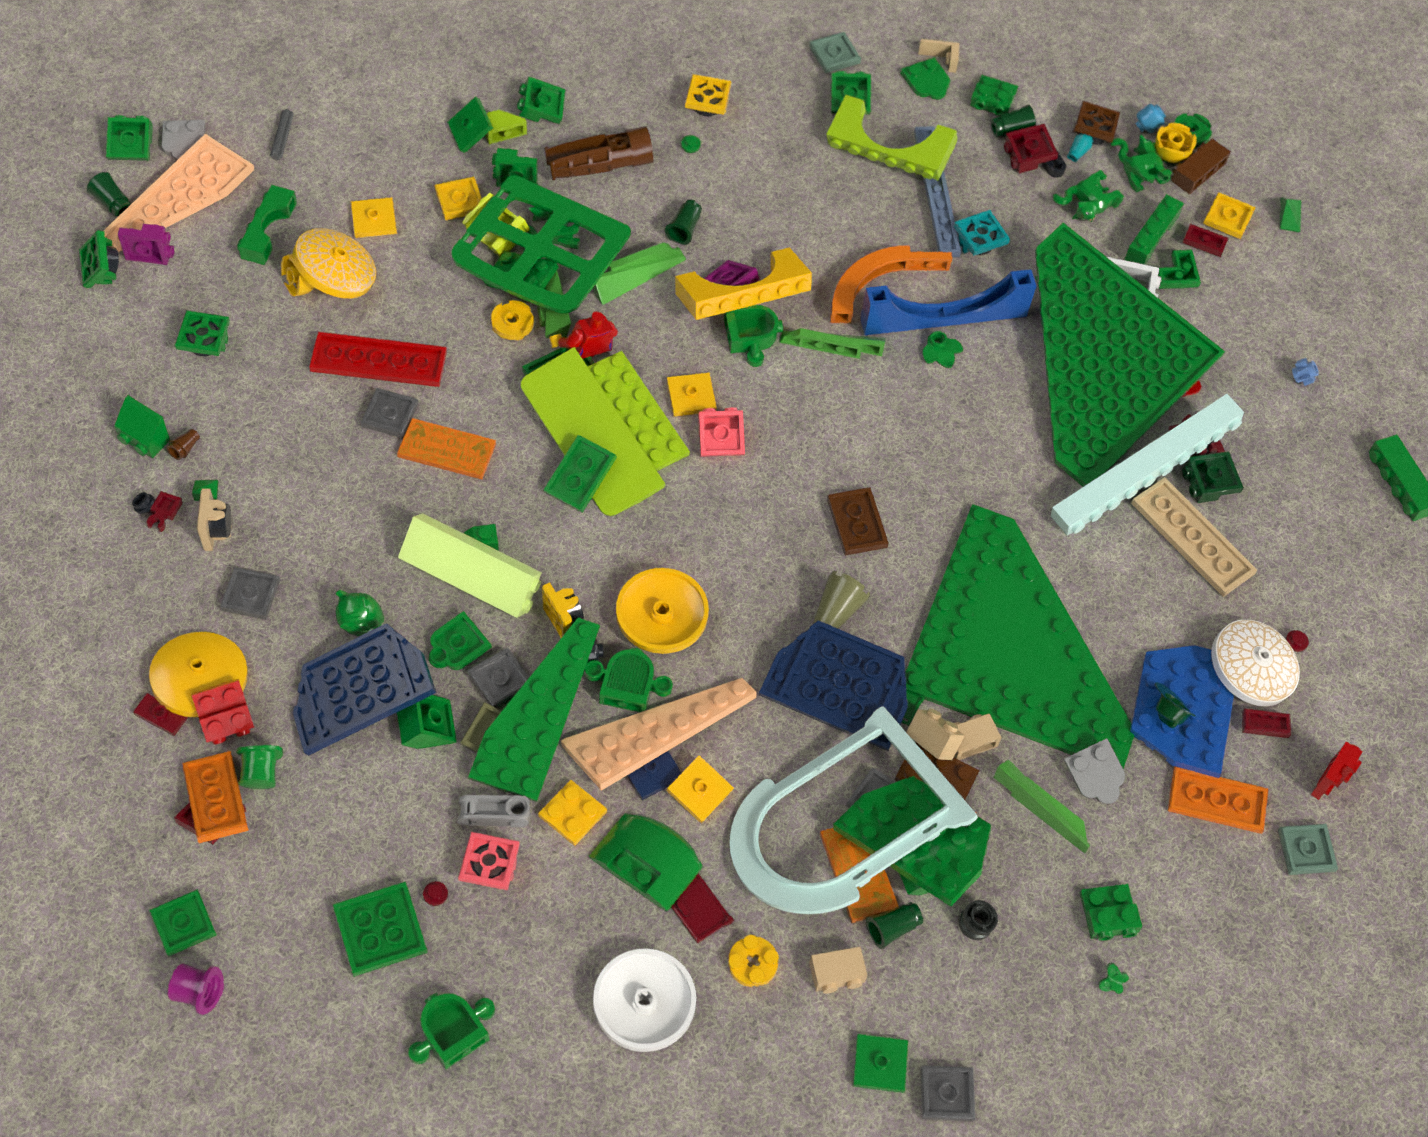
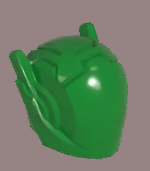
(358, 613)

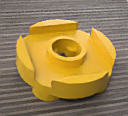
(516, 330)
(752, 947)

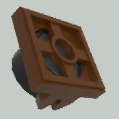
(1096, 122)

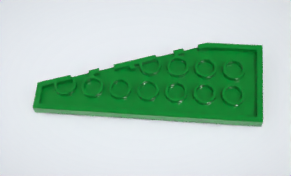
(528, 730)

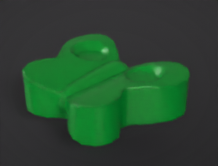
(1114, 979)

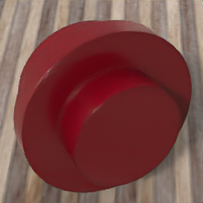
(1297, 640)
(435, 893)

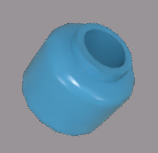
(1150, 118)

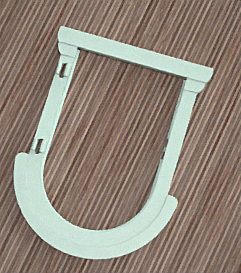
(841, 890)

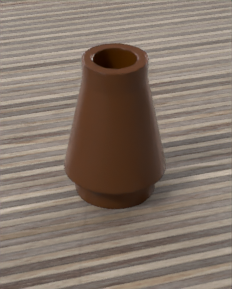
(182, 445)

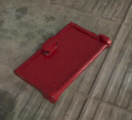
(703, 910)

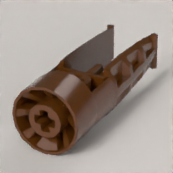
(600, 153)

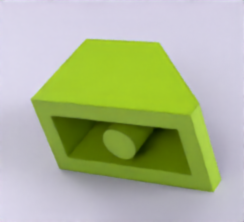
(505, 126)

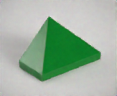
(1290, 214)

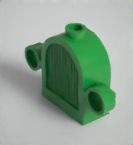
(752, 331)
(628, 680)
(451, 1028)

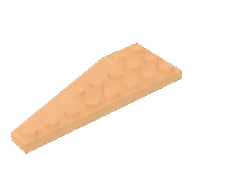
(192, 183)

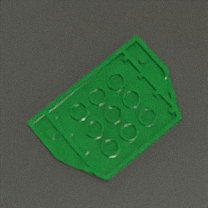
(941, 866)

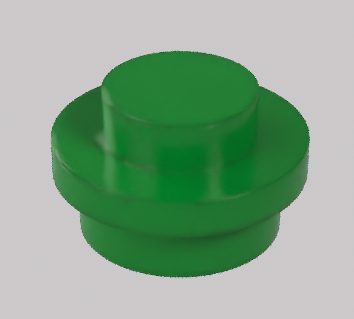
(690, 144)

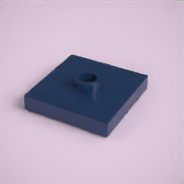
(654, 776)

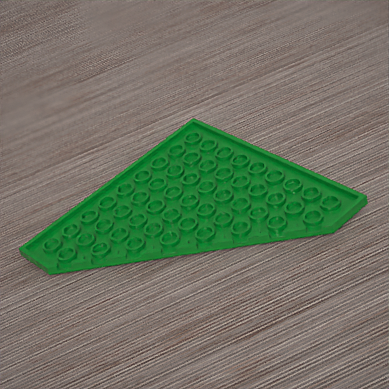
(1109, 354)
(1010, 647)

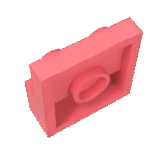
(721, 432)

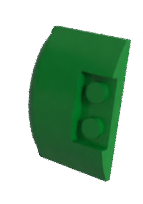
(648, 858)

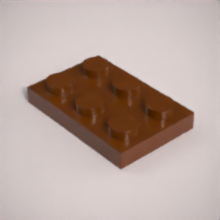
(857, 521)
(957, 773)

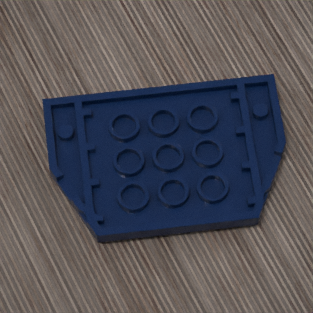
(838, 680)
(359, 687)

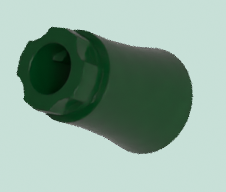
(1013, 121)
(108, 193)
(682, 225)
(892, 924)

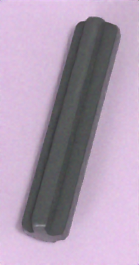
(282, 134)

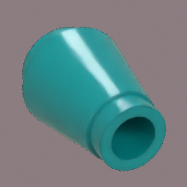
(1081, 144)

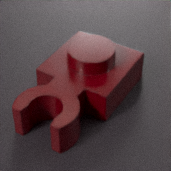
(164, 508)

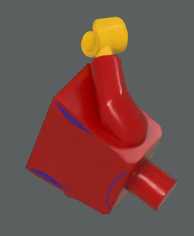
(589, 336)

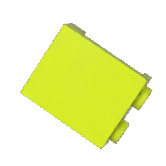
(492, 241)

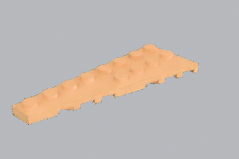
(631, 742)

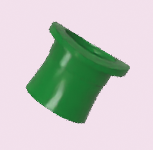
(259, 766)

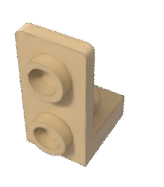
(941, 49)

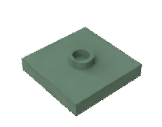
(835, 52)
(1307, 849)

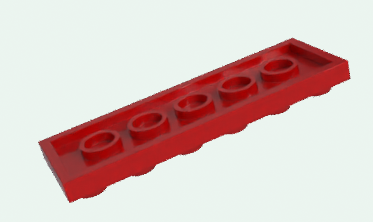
(378, 359)

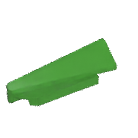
(635, 270)
(554, 322)
(834, 343)
(1043, 805)

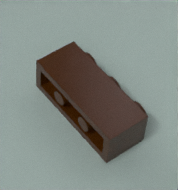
(1200, 166)

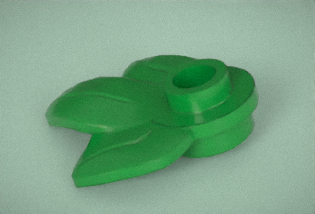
(943, 351)

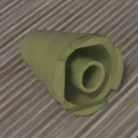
(840, 599)

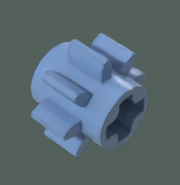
(1305, 371)

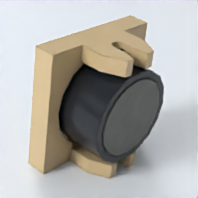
(213, 520)

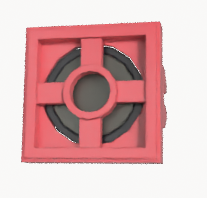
(489, 863)

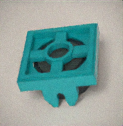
(982, 233)

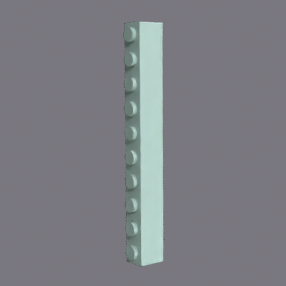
(1147, 464)

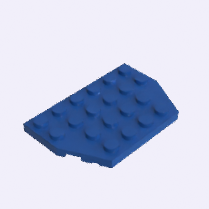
(1191, 675)

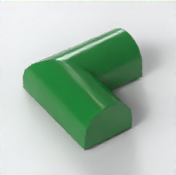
(1183, 274)

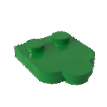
(927, 79)
(457, 643)

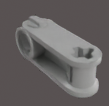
(494, 810)

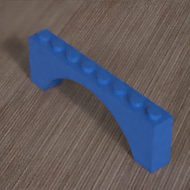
(888, 313)

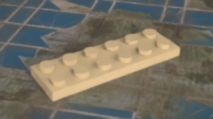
(1194, 537)

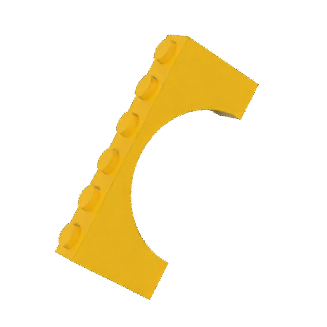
(708, 299)

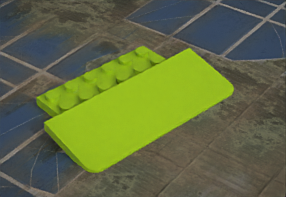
(613, 411)

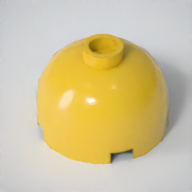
(1174, 143)
(293, 276)

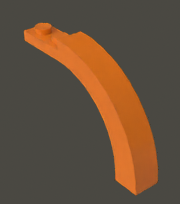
(877, 264)

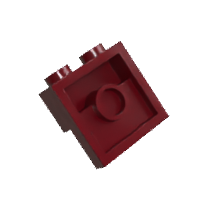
(1029, 148)

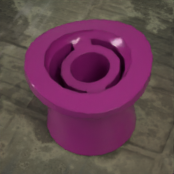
(196, 987)

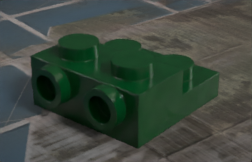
(1211, 476)

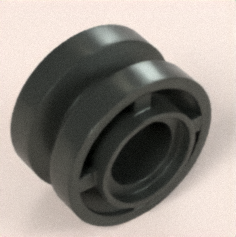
(985, 913)

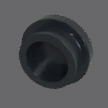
(143, 502)

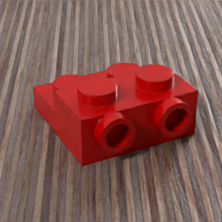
(222, 711)
(1339, 769)

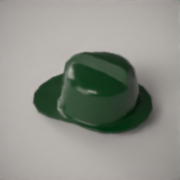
(1171, 708)

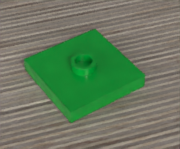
(470, 124)
(183, 922)
(880, 1063)

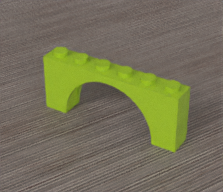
(924, 158)

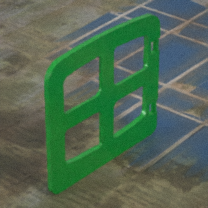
(540, 245)

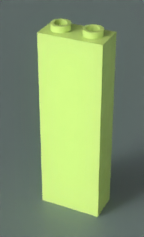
(470, 565)

